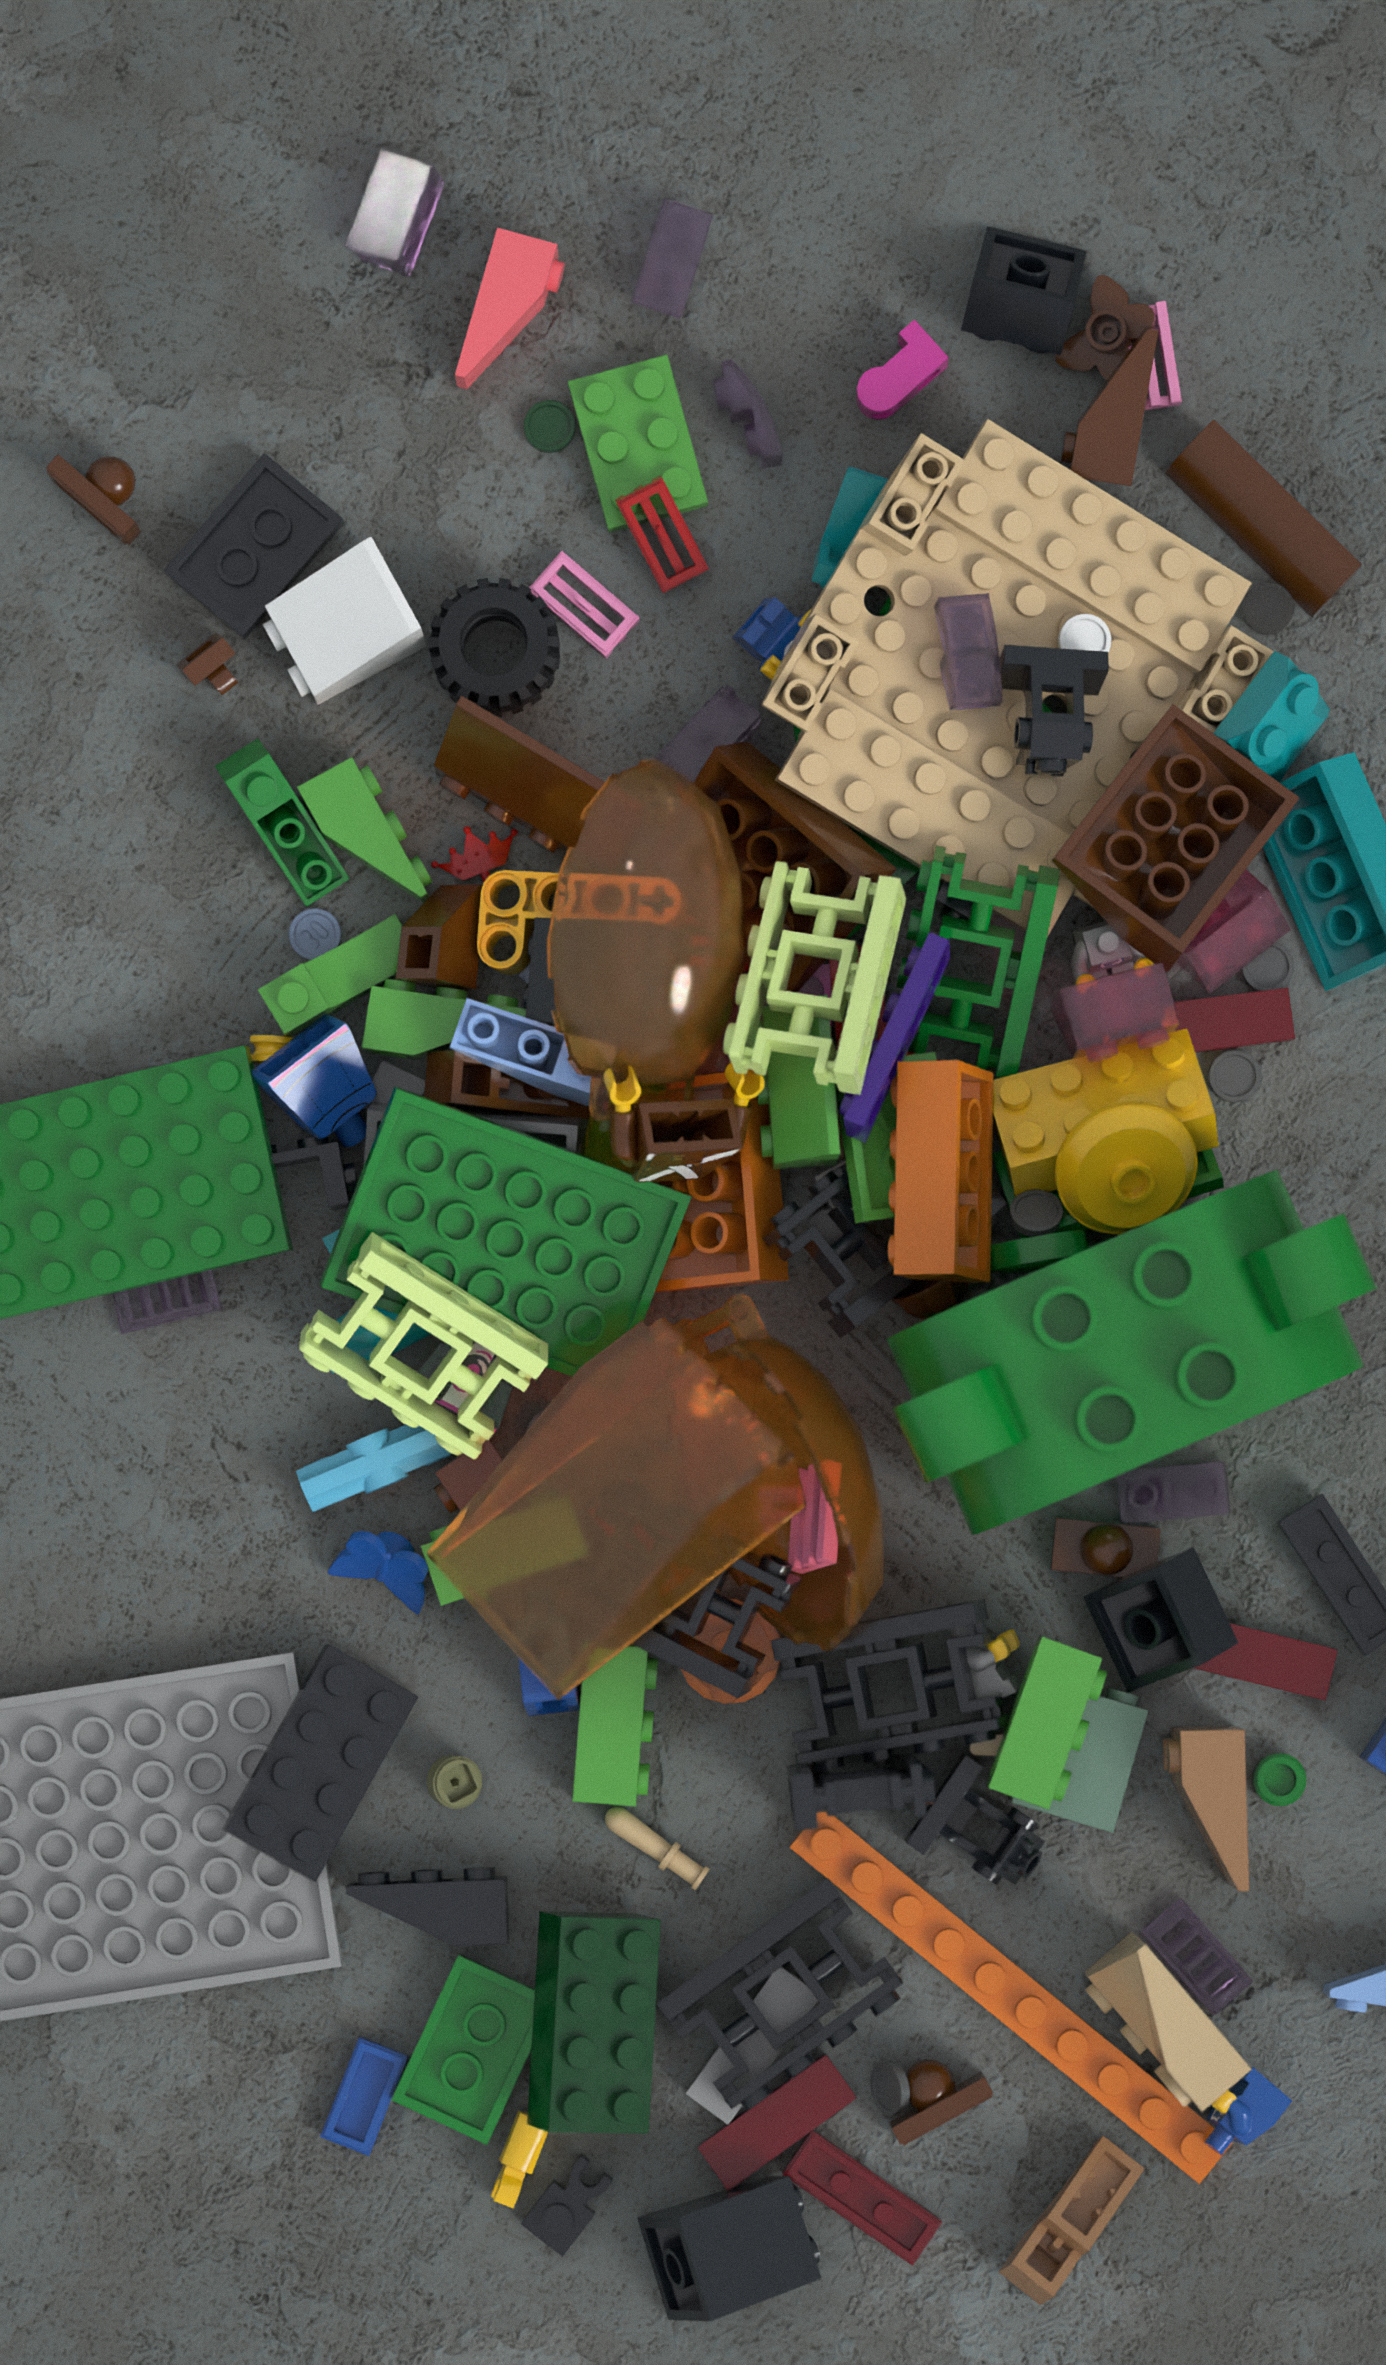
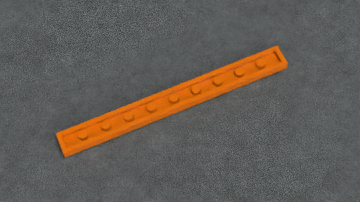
(1009, 1993)

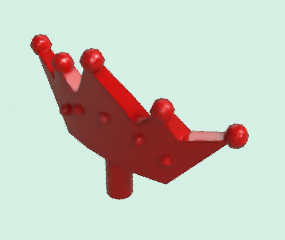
(477, 856)

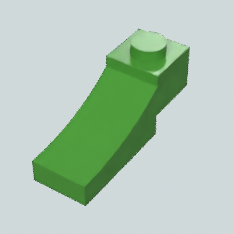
(334, 977)

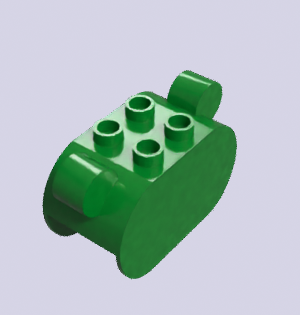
(1129, 1350)

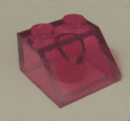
(1234, 934)
(1116, 1012)

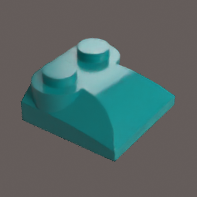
(1275, 716)

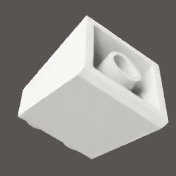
(344, 623)

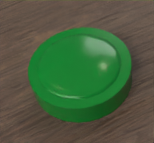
(1037, 1251)

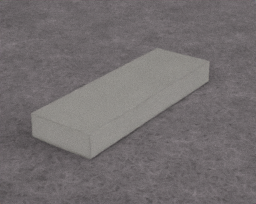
(782, 2002)

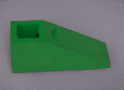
(282, 822)

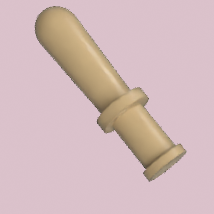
(644, 1838)

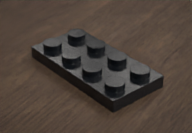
(320, 1763)

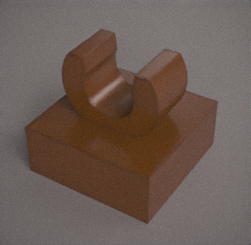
(208, 662)

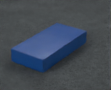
(364, 2095)

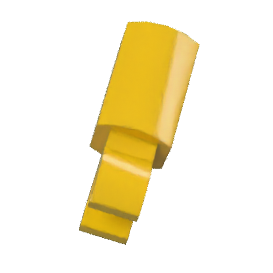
(518, 2158)

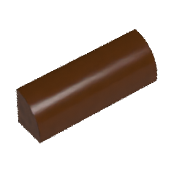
(1263, 518)

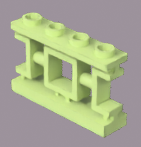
(855, 982)
(442, 1311)

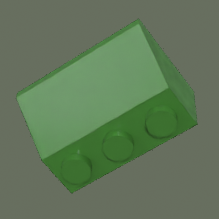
(800, 1111)

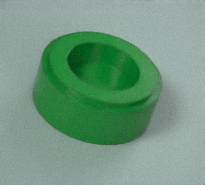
(1279, 1779)

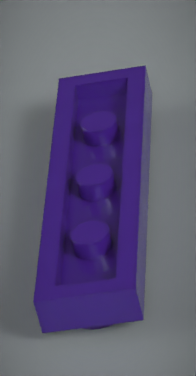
(903, 1018)

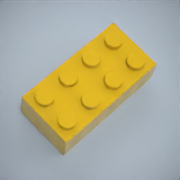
(1044, 1104)

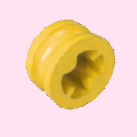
(266, 1046)

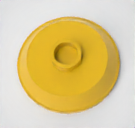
(1125, 1166)

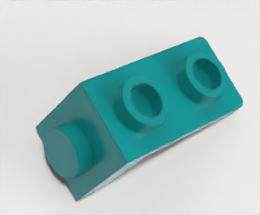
(849, 510)

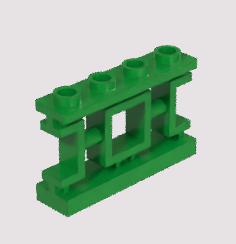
(1013, 969)

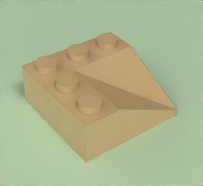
(1162, 2017)

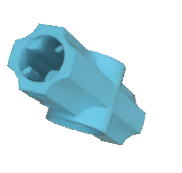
(369, 1465)

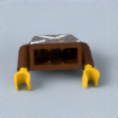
(680, 1136)

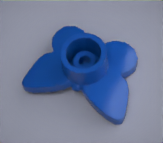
(389, 1560)

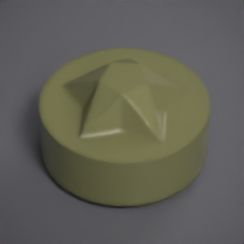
(454, 1781)

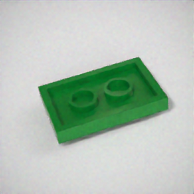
(470, 2050)

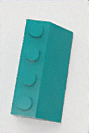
(1334, 869)

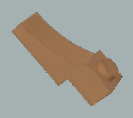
(1072, 2221)

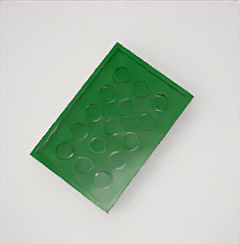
(135, 1182)
(512, 1222)

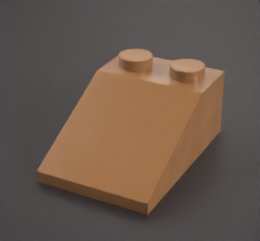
(1211, 1779)

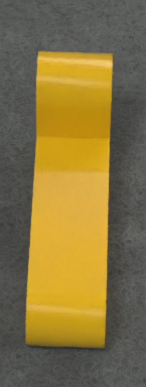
(516, 921)

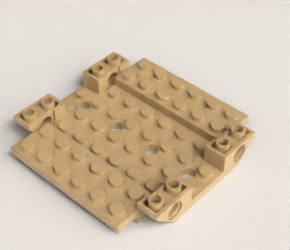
(1045, 548)

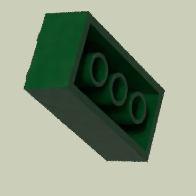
(593, 2022)

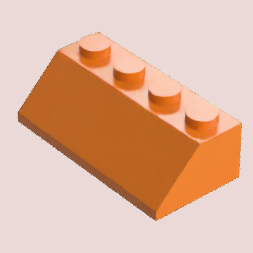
(942, 1171)

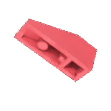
(509, 297)

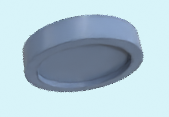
(314, 933)

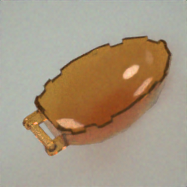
(647, 934)
(820, 1432)

